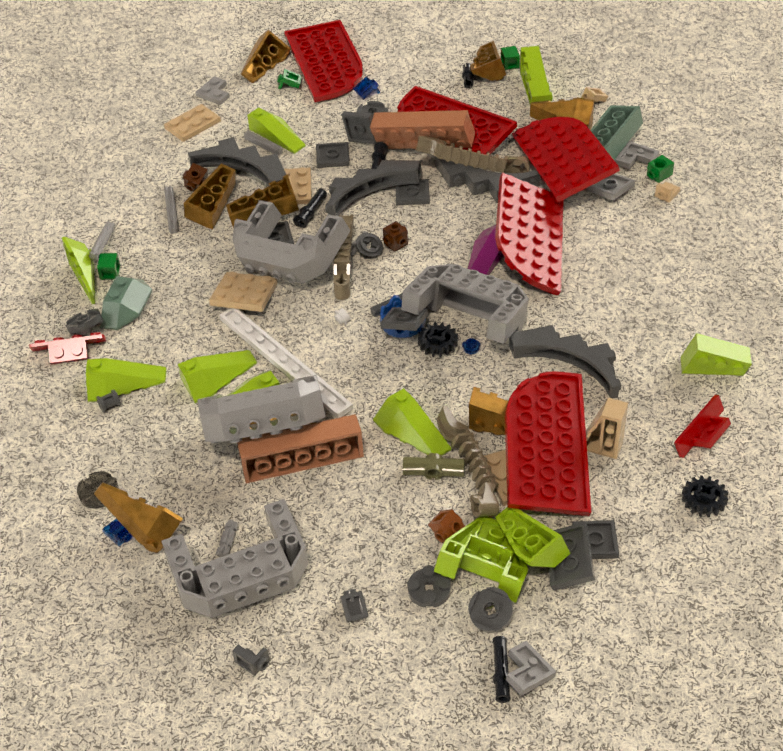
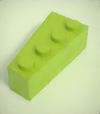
(534, 75)

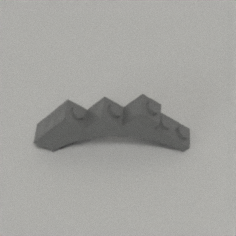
(245, 159)
(388, 174)
(477, 179)
(546, 343)

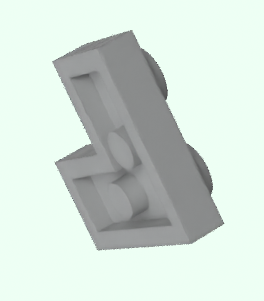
(212, 91)
(634, 152)
(532, 669)

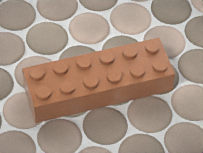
(402, 129)
(301, 449)

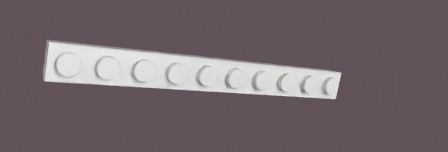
(283, 359)

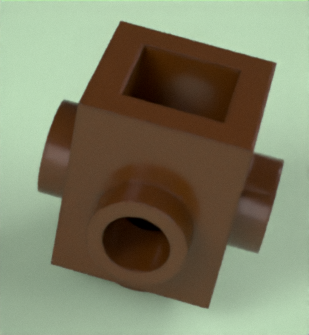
(194, 177)
(395, 236)

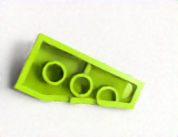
(274, 129)

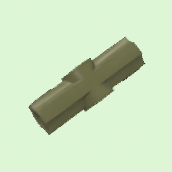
(433, 466)

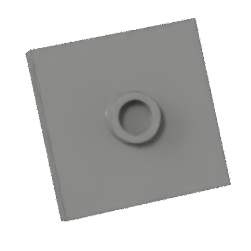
(612, 186)

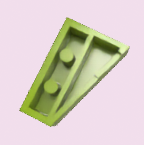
(715, 357)

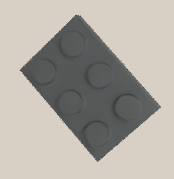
(577, 566)

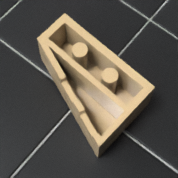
(607, 429)

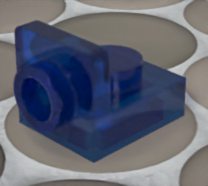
(366, 87)
(117, 532)

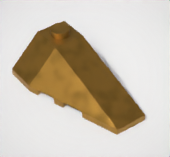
(264, 56)
(488, 63)
(577, 108)
(141, 520)

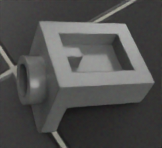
(353, 605)
(250, 661)

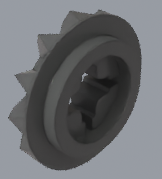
(376, 244)

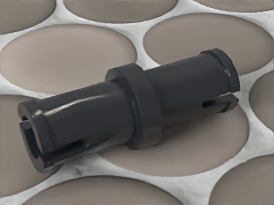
(467, 75)

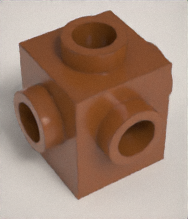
(446, 524)

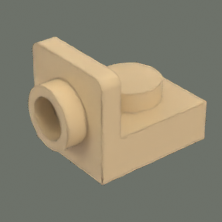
(594, 94)
(666, 191)

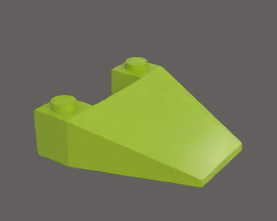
(486, 552)

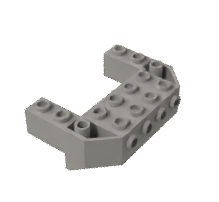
(283, 260)
(471, 293)
(259, 406)
(243, 575)

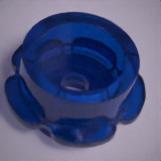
(471, 346)

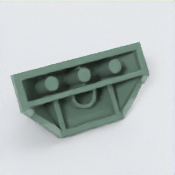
(124, 302)

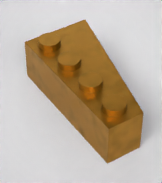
(278, 193)
(210, 198)
(487, 412)

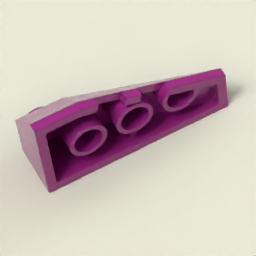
(485, 252)

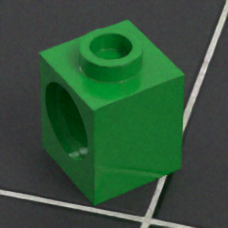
(510, 57)
(660, 168)
(108, 266)

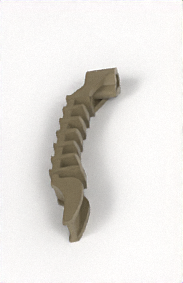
(439, 149)
(342, 264)
(485, 502)

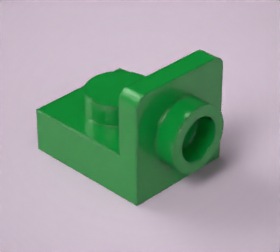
(290, 78)

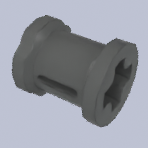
(108, 400)

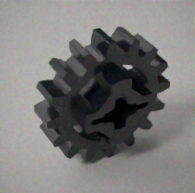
(437, 339)
(705, 496)

